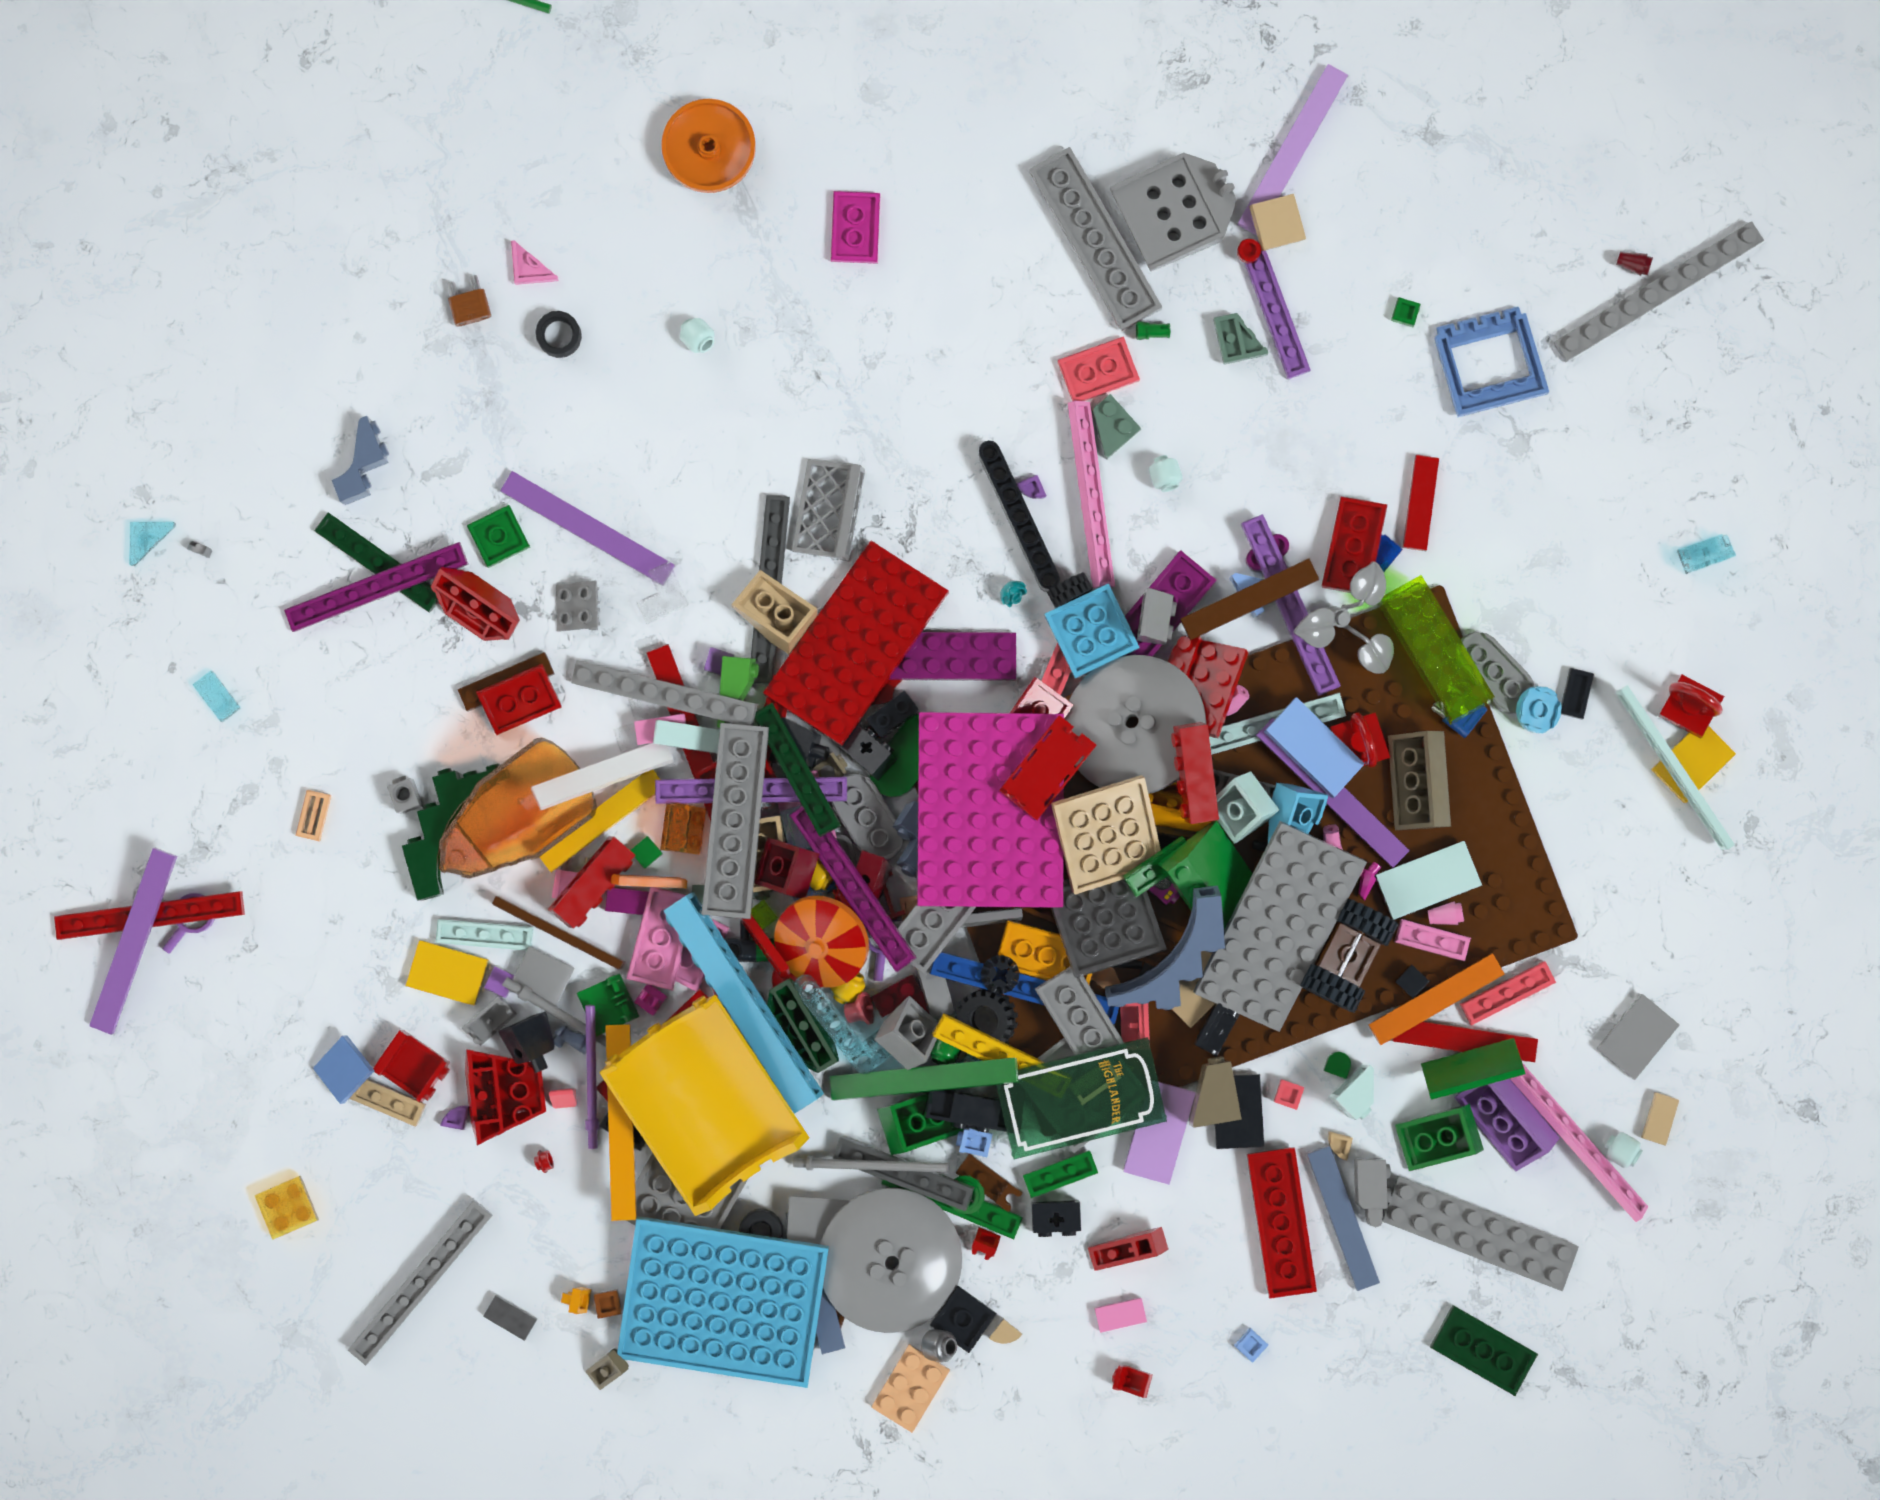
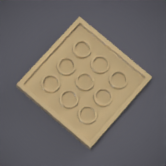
(1106, 833)

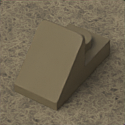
(607, 1369)

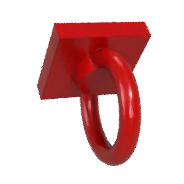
(1691, 706)
(1363, 738)

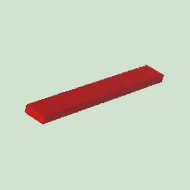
(667, 670)
(169, 913)

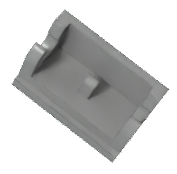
(489, 1020)

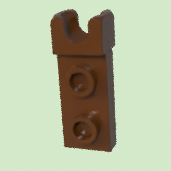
(994, 1184)

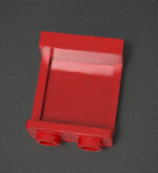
(412, 1066)

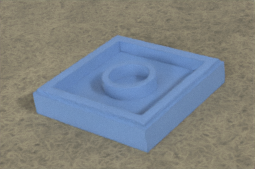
(343, 1069)

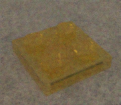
(286, 1207)

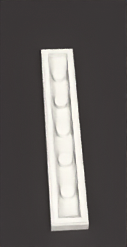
(601, 775)

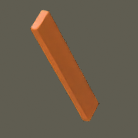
(1436, 999)

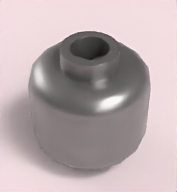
(938, 1345)

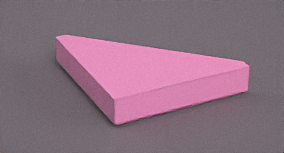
(528, 268)

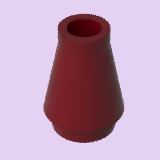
(1635, 262)

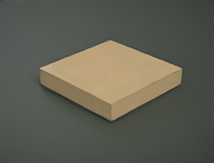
(1277, 222)

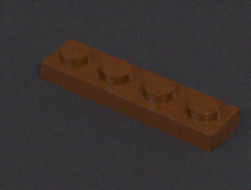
(468, 692)

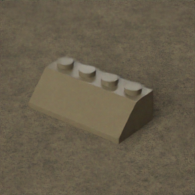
(1419, 780)

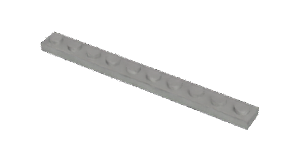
(1658, 291)

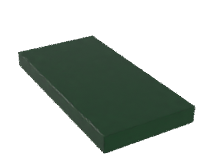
(1483, 1350)

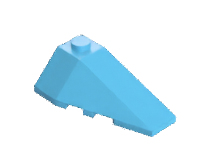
(1297, 807)

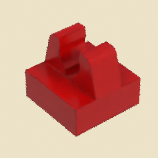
(985, 1242)

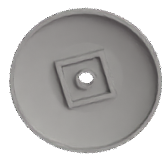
(1137, 688)
(882, 1226)

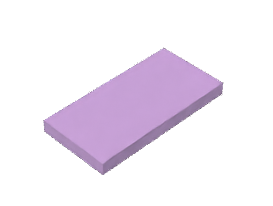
(1157, 1146)

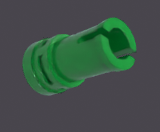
(1145, 330)

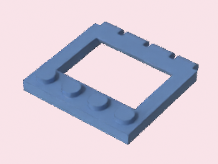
(1498, 394)

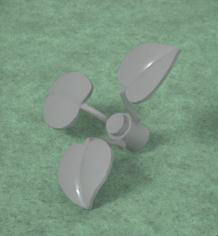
(1318, 630)

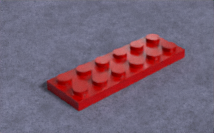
(1281, 1222)

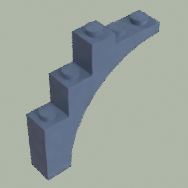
(1184, 963)

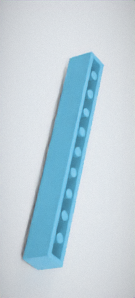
(743, 1002)

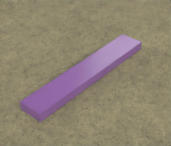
(1277, 317)

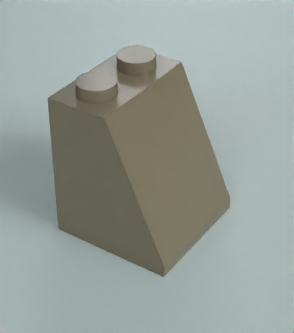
(1215, 1095)

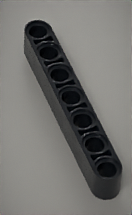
(1011, 507)

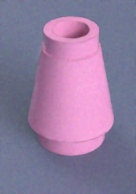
(1446, 914)

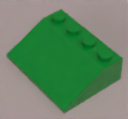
(1205, 862)

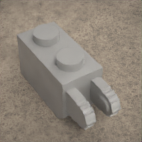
(1371, 1188)

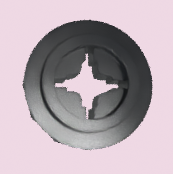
(988, 974)

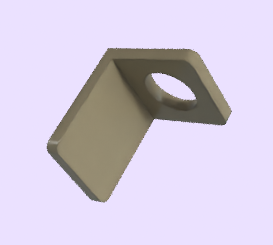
(836, 762)

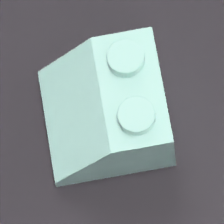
(1244, 807)
(1356, 1093)

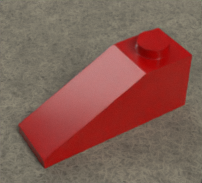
(1128, 1249)

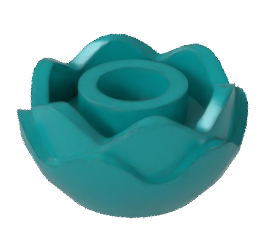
(1012, 592)

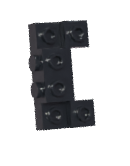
(965, 1110)

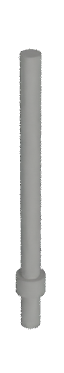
(525, 993)

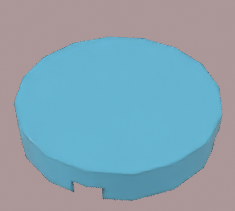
(1538, 709)

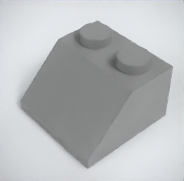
(1155, 617)
(908, 1034)

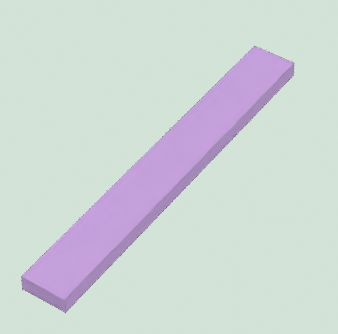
(1296, 141)

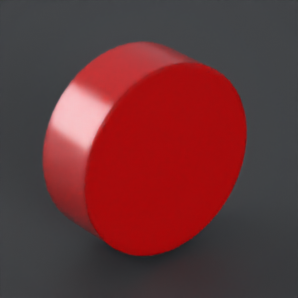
(1248, 251)

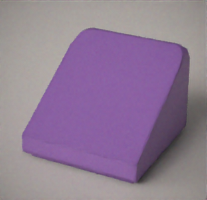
(714, 660)

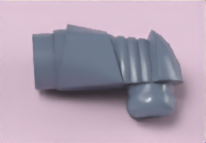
(572, 1038)

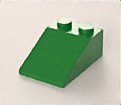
(908, 1127)
(1439, 1137)

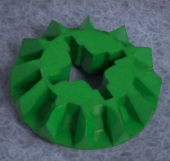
(977, 1197)

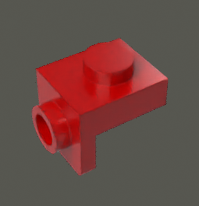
(1131, 1380)

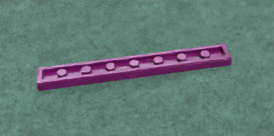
(375, 587)
(856, 892)

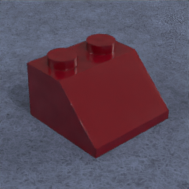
(786, 868)

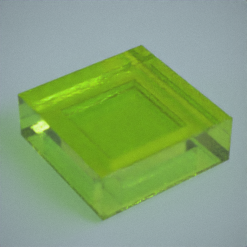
(763, 914)

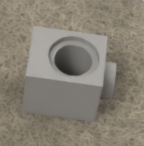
(414, 800)

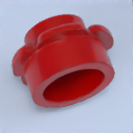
(544, 1161)

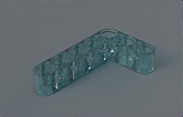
(844, 1030)

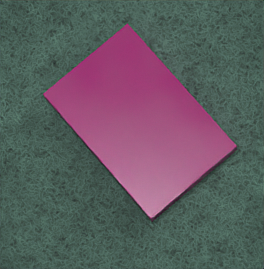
(855, 227)

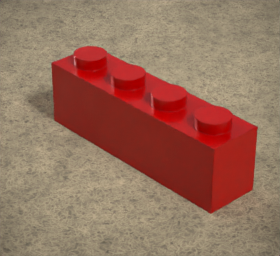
(1195, 773)
(591, 882)

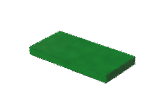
(1472, 1068)

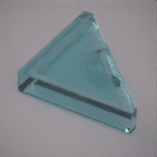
(145, 537)

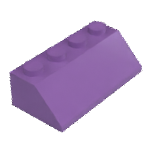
(1510, 1122)

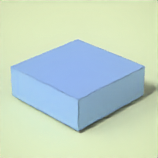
(1251, 1345)

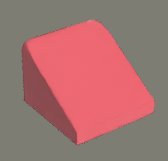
(563, 1098)

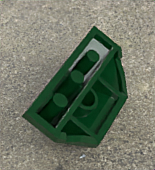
(802, 1027)

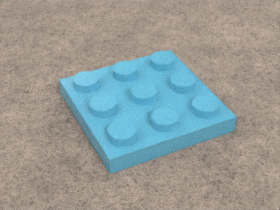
(1091, 631)

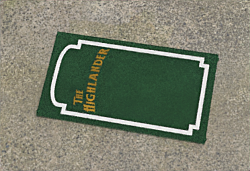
(1082, 1098)

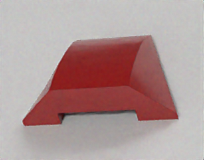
(501, 1094)

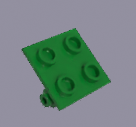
(611, 1003)

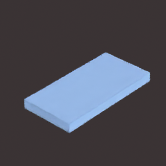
(1314, 747)

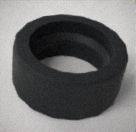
(549, 318)

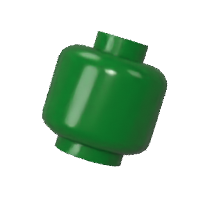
(944, 1053)

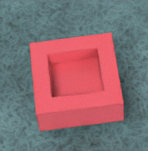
(1288, 1094)

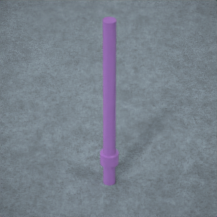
(592, 1123)

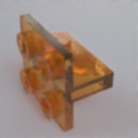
(683, 828)

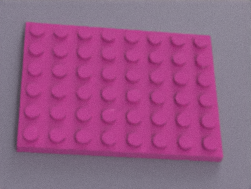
(970, 836)

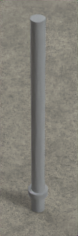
(811, 1163)

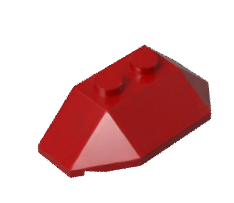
(475, 604)

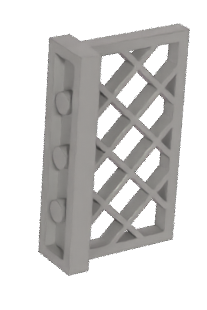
(848, 513)

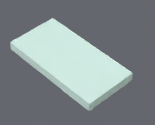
(1428, 880)

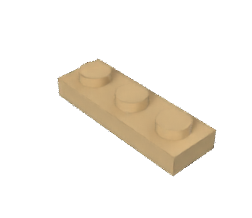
(389, 1102)

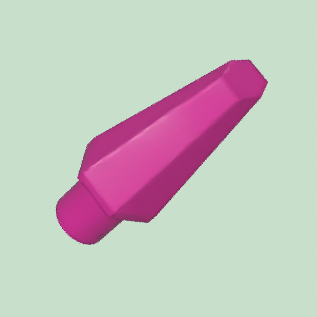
(1367, 880)

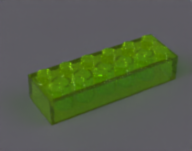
(1436, 649)

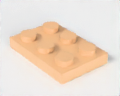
(910, 1388)

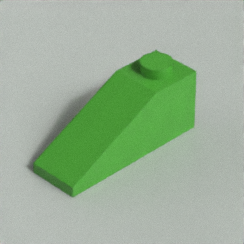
(737, 678)

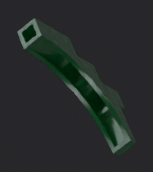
(424, 854)

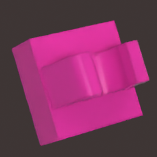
(650, 999)

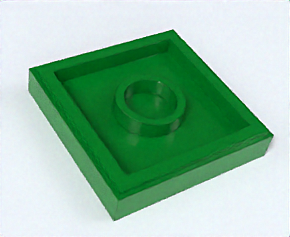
(498, 536)

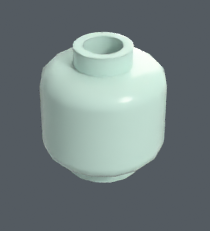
(697, 335)
(1165, 473)
(1623, 1150)

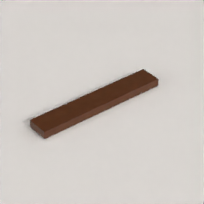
(1249, 599)
(558, 932)

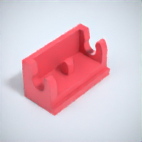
(1134, 1021)

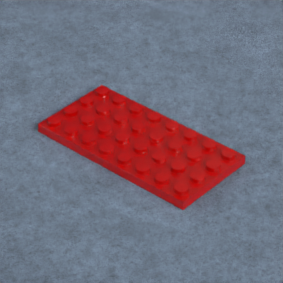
(856, 643)

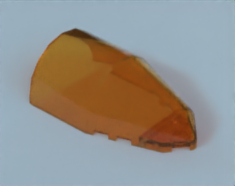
(502, 819)

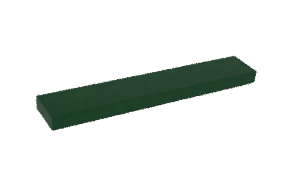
(371, 557)
(797, 771)

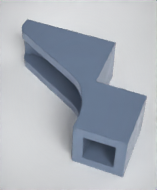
(368, 455)
(908, 829)

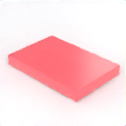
(1098, 370)

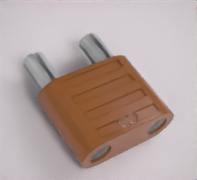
(468, 306)

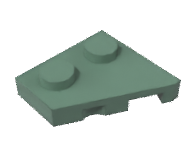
(1236, 340)
(1113, 425)

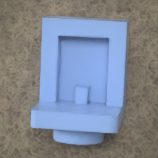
(974, 1142)

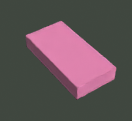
(1120, 1314)

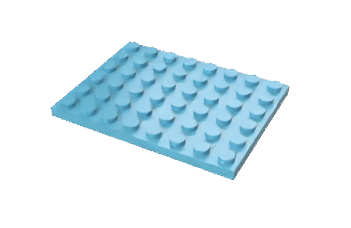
(722, 1301)

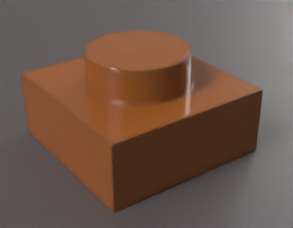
(607, 1304)

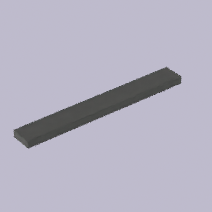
(772, 564)

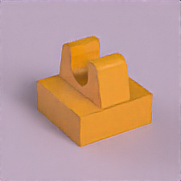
(577, 1300)

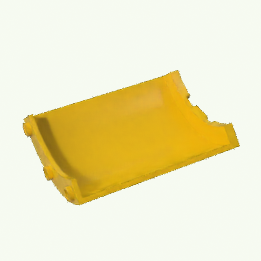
(703, 1103)

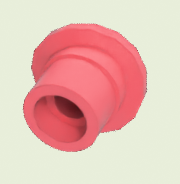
(860, 1009)

